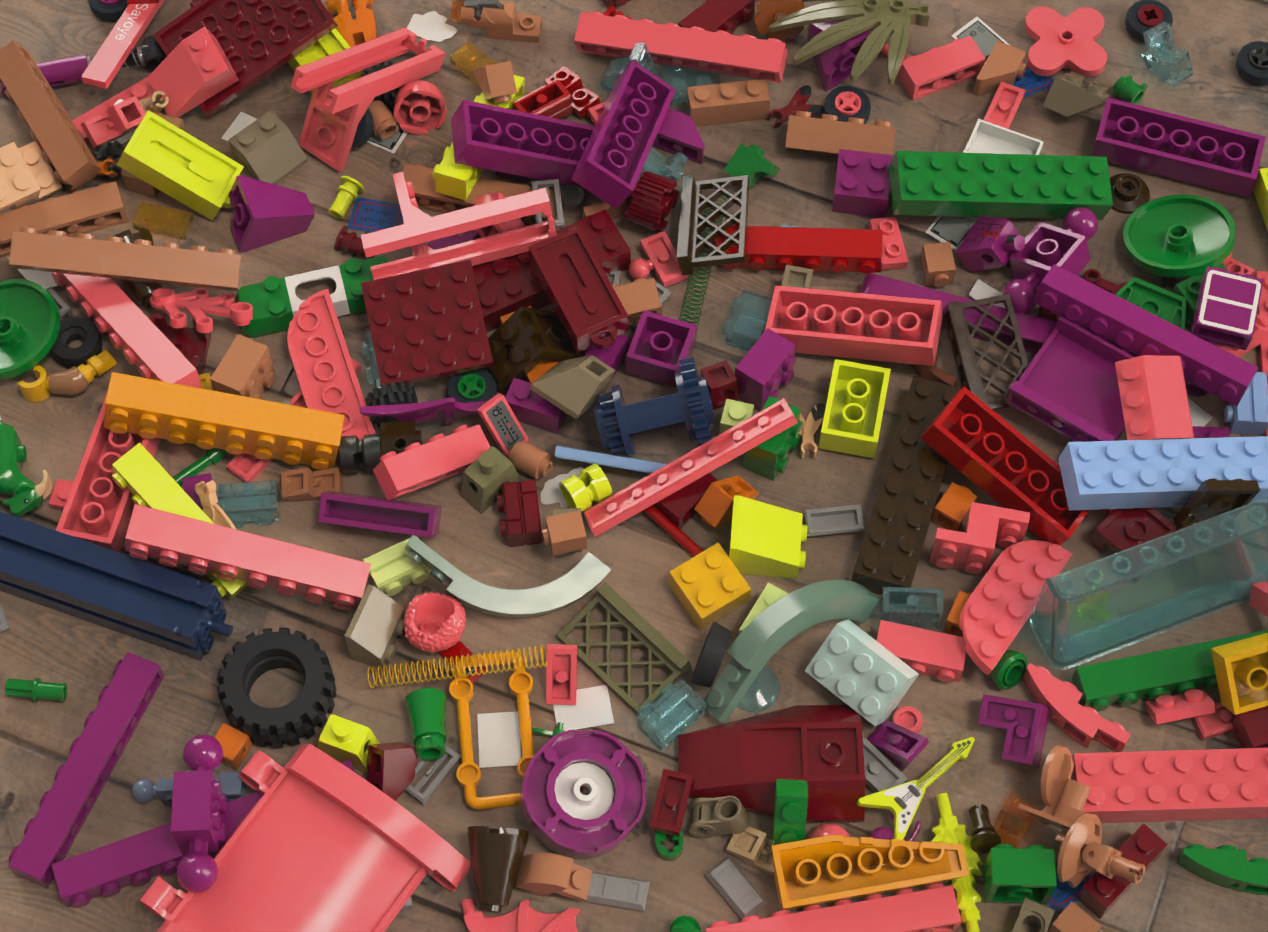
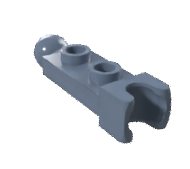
(146, 790)

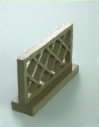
(641, 630)

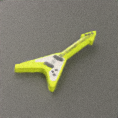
(905, 798)

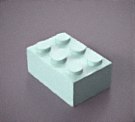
(861, 672)

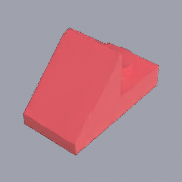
(561, 674)

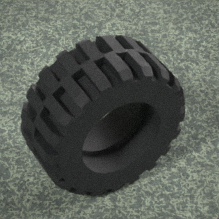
(264, 654)

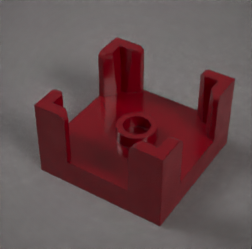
(186, 340)
(1130, 528)

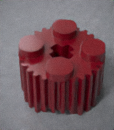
(652, 201)

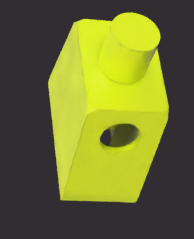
(346, 741)

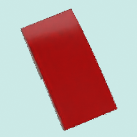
(581, 96)

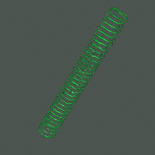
(701, 269)

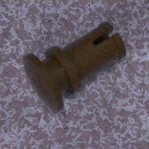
(983, 833)

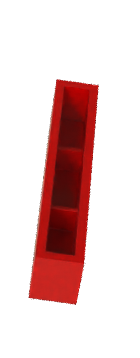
(809, 248)

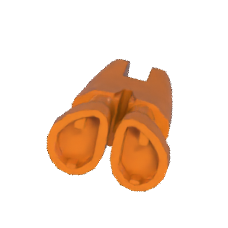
(353, 30)

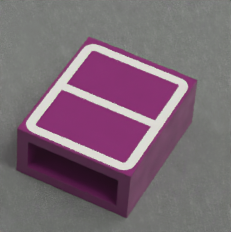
(1227, 307)

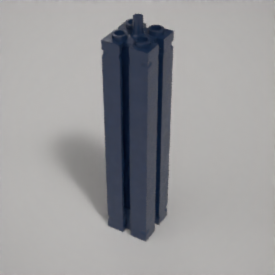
(109, 588)

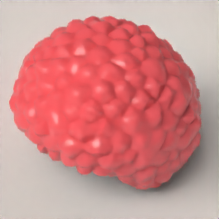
(434, 622)

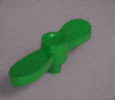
(546, 733)

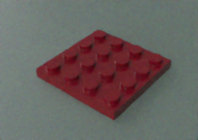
(427, 324)

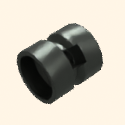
(370, 448)

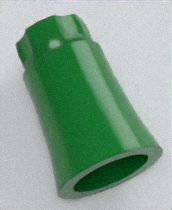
(427, 721)

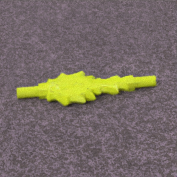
(951, 832)

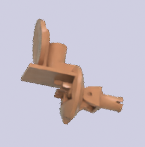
(1081, 831)

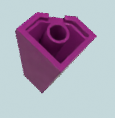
(837, 62)
(267, 213)

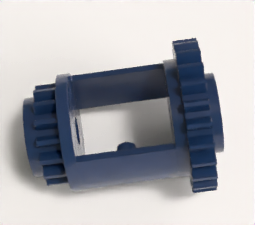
(691, 404)

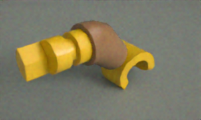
(66, 381)

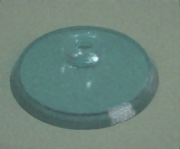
(762, 692)

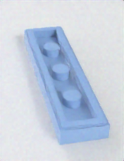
(607, 459)

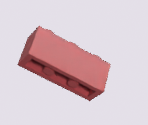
(941, 67)
(925, 650)

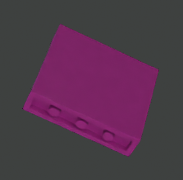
(1073, 385)

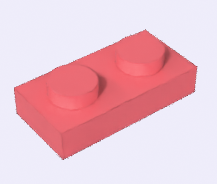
(1005, 105)
(1179, 707)

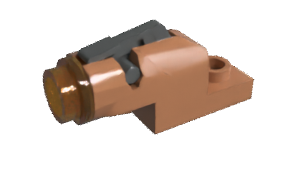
(498, 19)

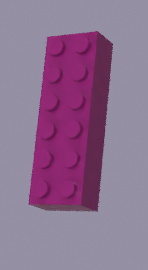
(623, 135)
(518, 142)
(1178, 147)

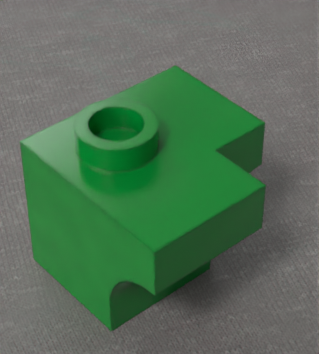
(750, 162)

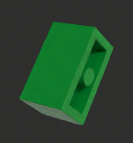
(789, 811)

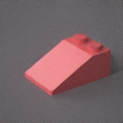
(192, 73)

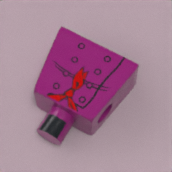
(989, 244)

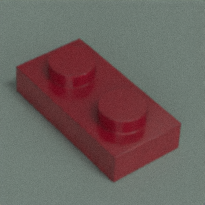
(671, 802)

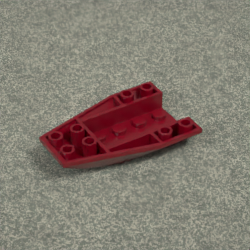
(791, 743)

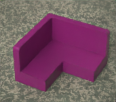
(1024, 724)

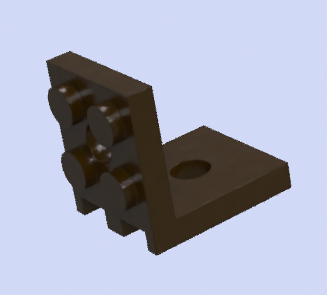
(534, 337)
(1214, 499)

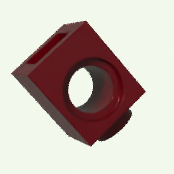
(721, 383)

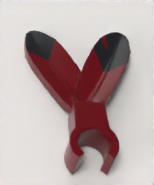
(797, 103)

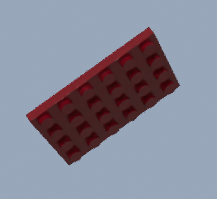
(252, 34)

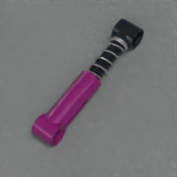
(70, 69)

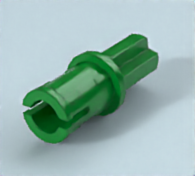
(36, 689)

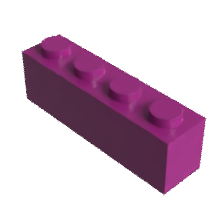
(379, 513)

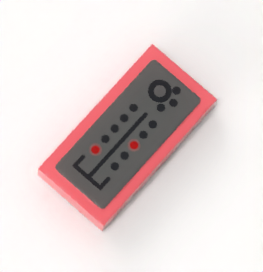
(502, 423)

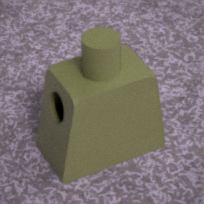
(487, 476)

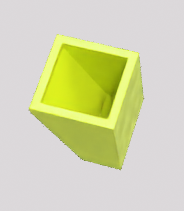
(766, 539)

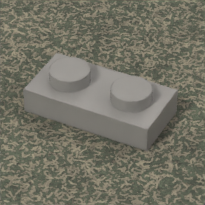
(879, 771)

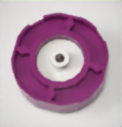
(577, 822)

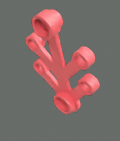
(166, 300)

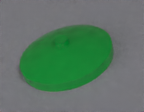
(1179, 235)
(26, 325)

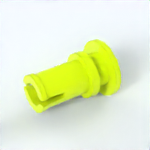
(346, 194)

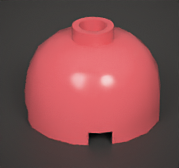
(420, 107)

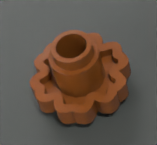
(767, 15)

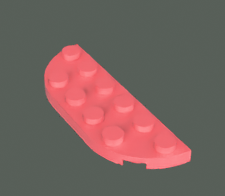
(325, 364)
(1007, 598)

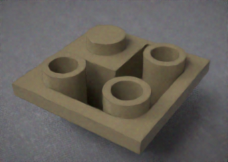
(1072, 94)
(574, 384)

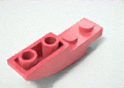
(1077, 721)

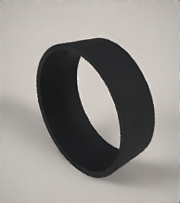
(711, 655)

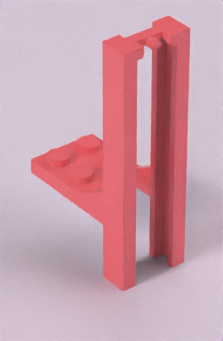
(328, 122)
(422, 228)

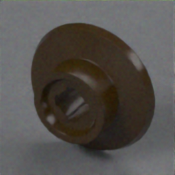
(1125, 201)

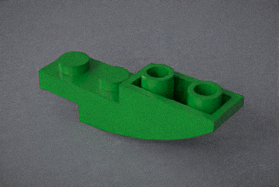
(1226, 867)

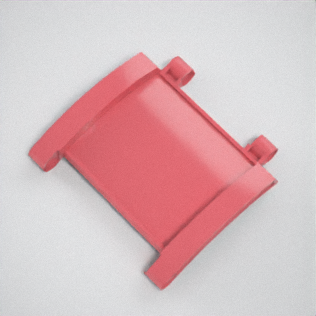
(312, 856)

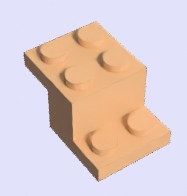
(25, 176)

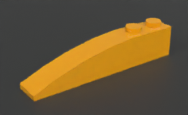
(855, 867)

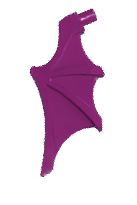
(440, 410)

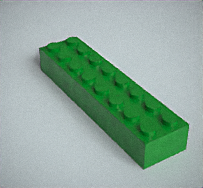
(998, 185)

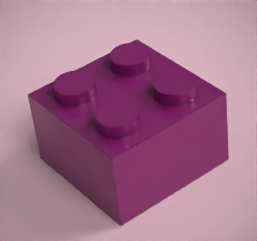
(862, 183)
(659, 347)
(765, 369)

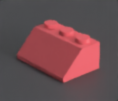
(1154, 398)

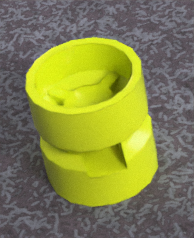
(588, 487)

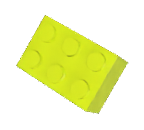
(854, 408)

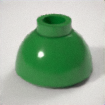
(1009, 670)

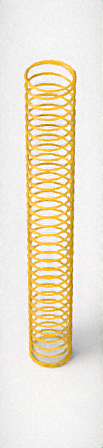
(462, 658)

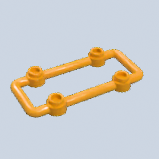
(468, 772)

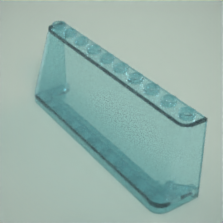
(1152, 587)

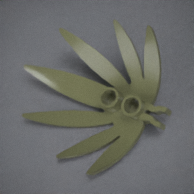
(882, 16)

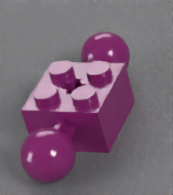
(1046, 247)
(198, 813)

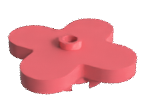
(1065, 41)

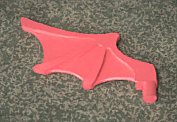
(519, 920)

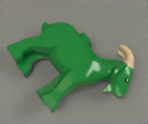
(12, 482)

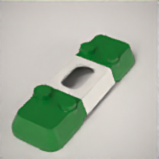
(276, 301)

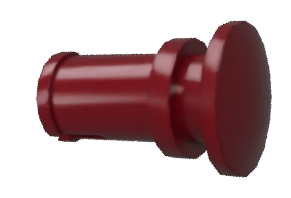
(349, 242)

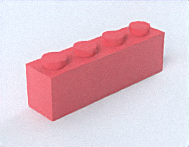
(430, 462)

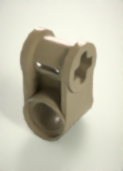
(713, 819)

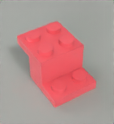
(975, 546)

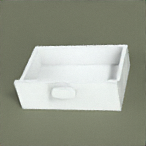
(1000, 140)

